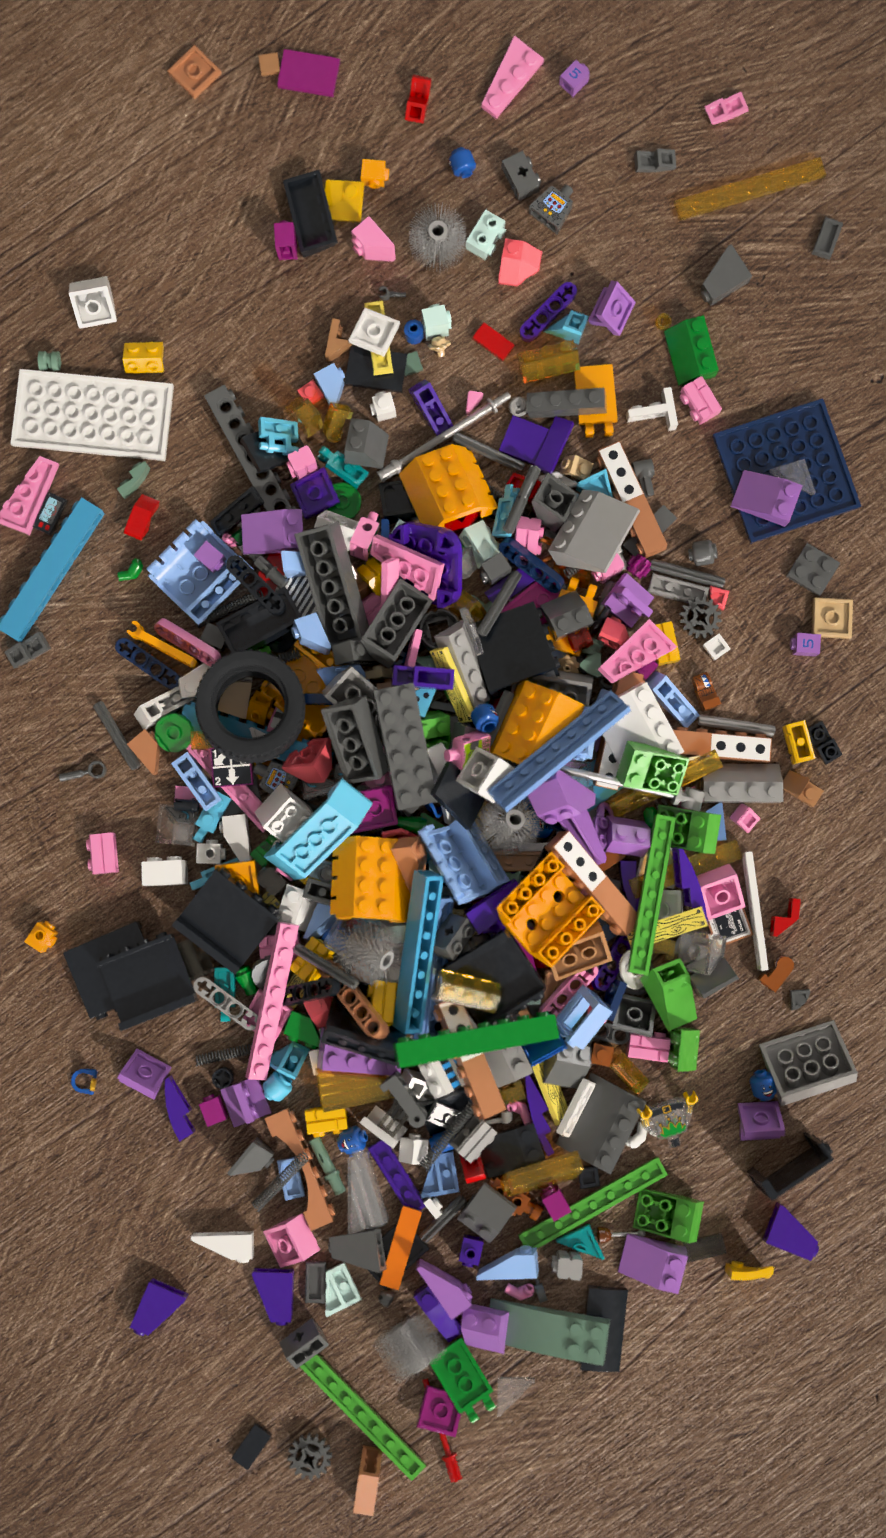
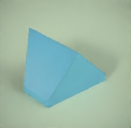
(569, 327)
(596, 482)
(289, 1059)

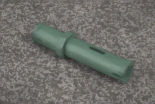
(327, 1165)

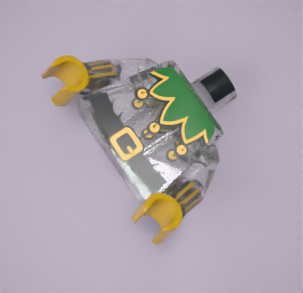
(668, 1118)

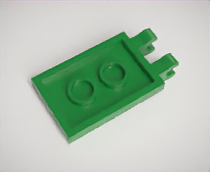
(462, 1379)

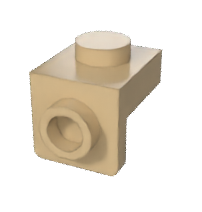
(576, 467)

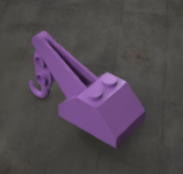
(567, 801)

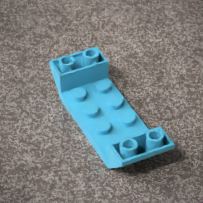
(321, 832)

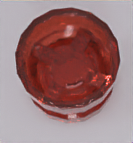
(580, 640)

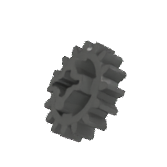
(692, 606)
(313, 1464)

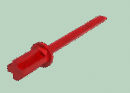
(449, 1458)

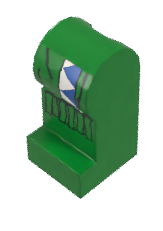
(263, 848)

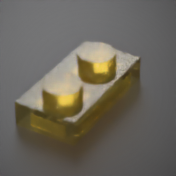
(629, 1073)

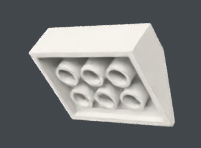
(642, 724)

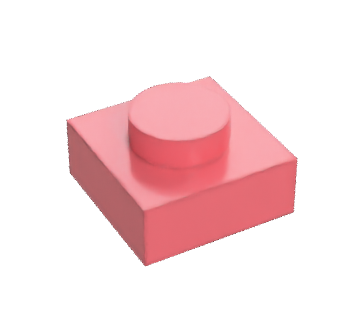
(311, 392)

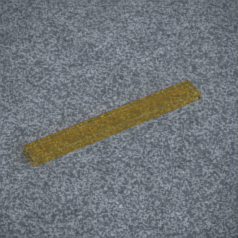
(750, 188)

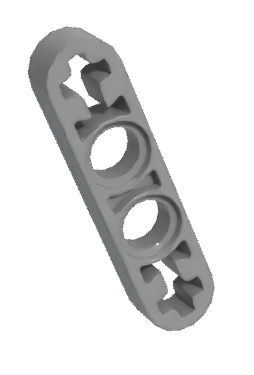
(225, 1005)

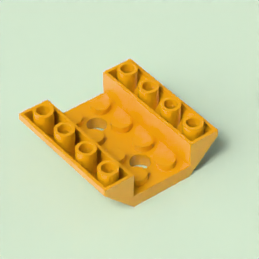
(555, 923)

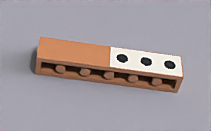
(629, 491)
(728, 747)
(605, 760)
(593, 882)
(472, 1068)

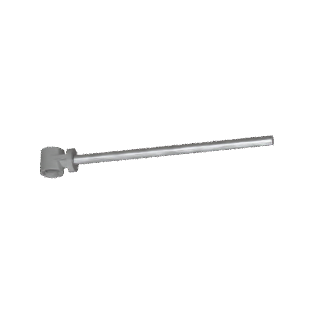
(690, 798)

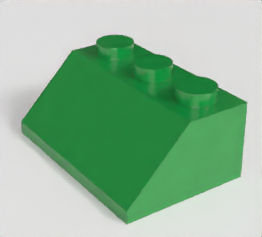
(691, 350)

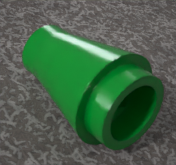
(411, 823)
(244, 978)

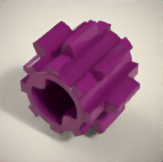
(638, 566)

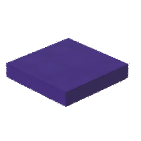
(523, 440)
(315, 493)

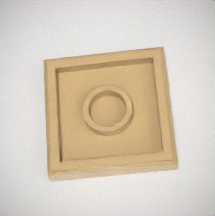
(832, 617)

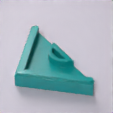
(582, 1240)

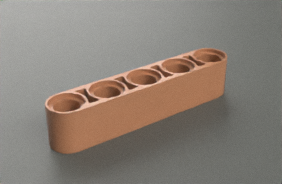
(358, 1007)

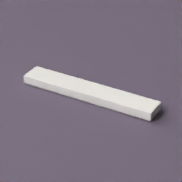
(754, 910)

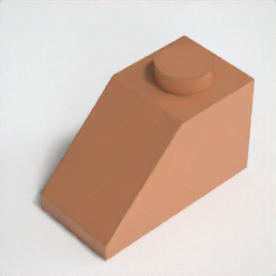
(146, 749)

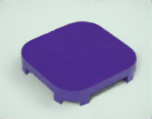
(440, 545)

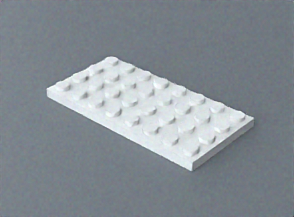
(92, 415)

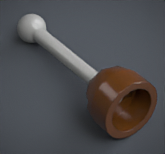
(604, 1234)

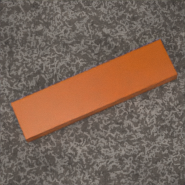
(400, 1247)

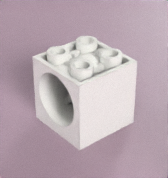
(283, 813)

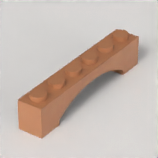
(283, 1126)

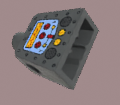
(552, 207)
(274, 776)

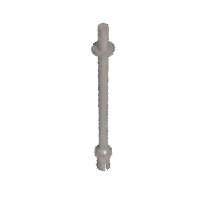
(397, 465)

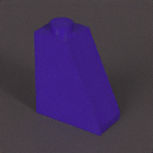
(789, 1235)
(276, 1292)
(156, 1306)

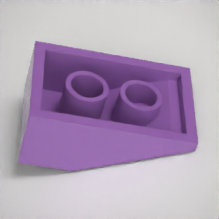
(766, 497)
(271, 531)
(653, 1262)
(448, 1290)

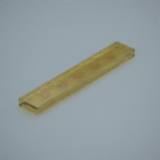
(696, 769)
(701, 863)

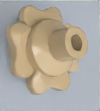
(439, 344)
(569, 664)

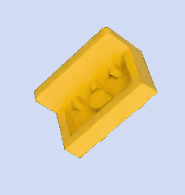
(143, 357)

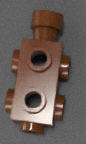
(526, 1206)

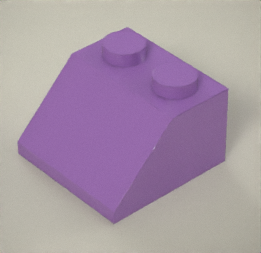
(627, 836)
(485, 1328)

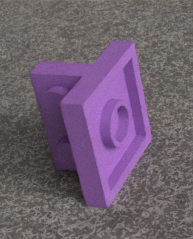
(612, 308)
(628, 601)
(144, 1073)
(245, 1101)
(760, 1121)

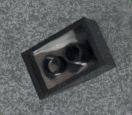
(512, 1150)

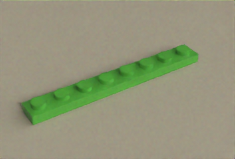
(651, 895)
(595, 1203)
(364, 1416)

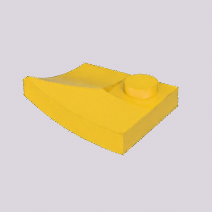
(345, 200)
(738, 1271)

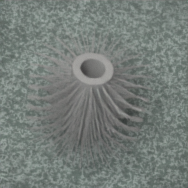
(437, 237)
(508, 826)
(369, 950)
(409, 1346)

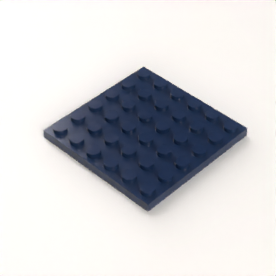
(781, 440)

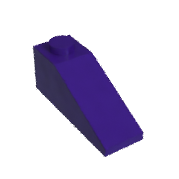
(430, 406)
(484, 912)
(436, 1313)

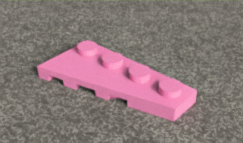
(512, 75)
(29, 496)
(414, 566)
(639, 650)

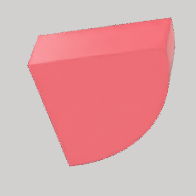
(719, 596)

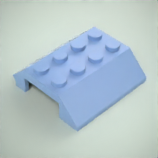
(189, 581)
(466, 866)

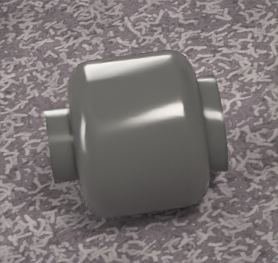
(703, 552)

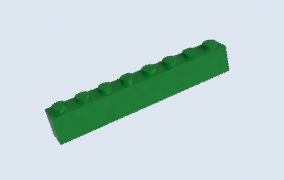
(475, 1041)

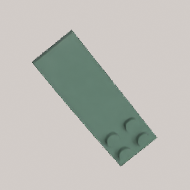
(555, 1332)

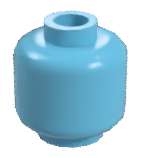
(277, 1086)

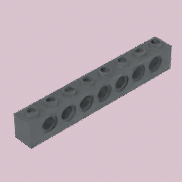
(220, 398)

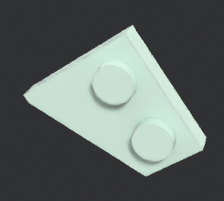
(340, 1289)

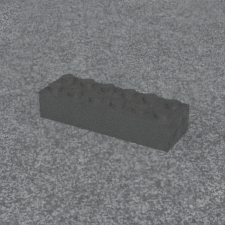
(332, 583)
(404, 745)

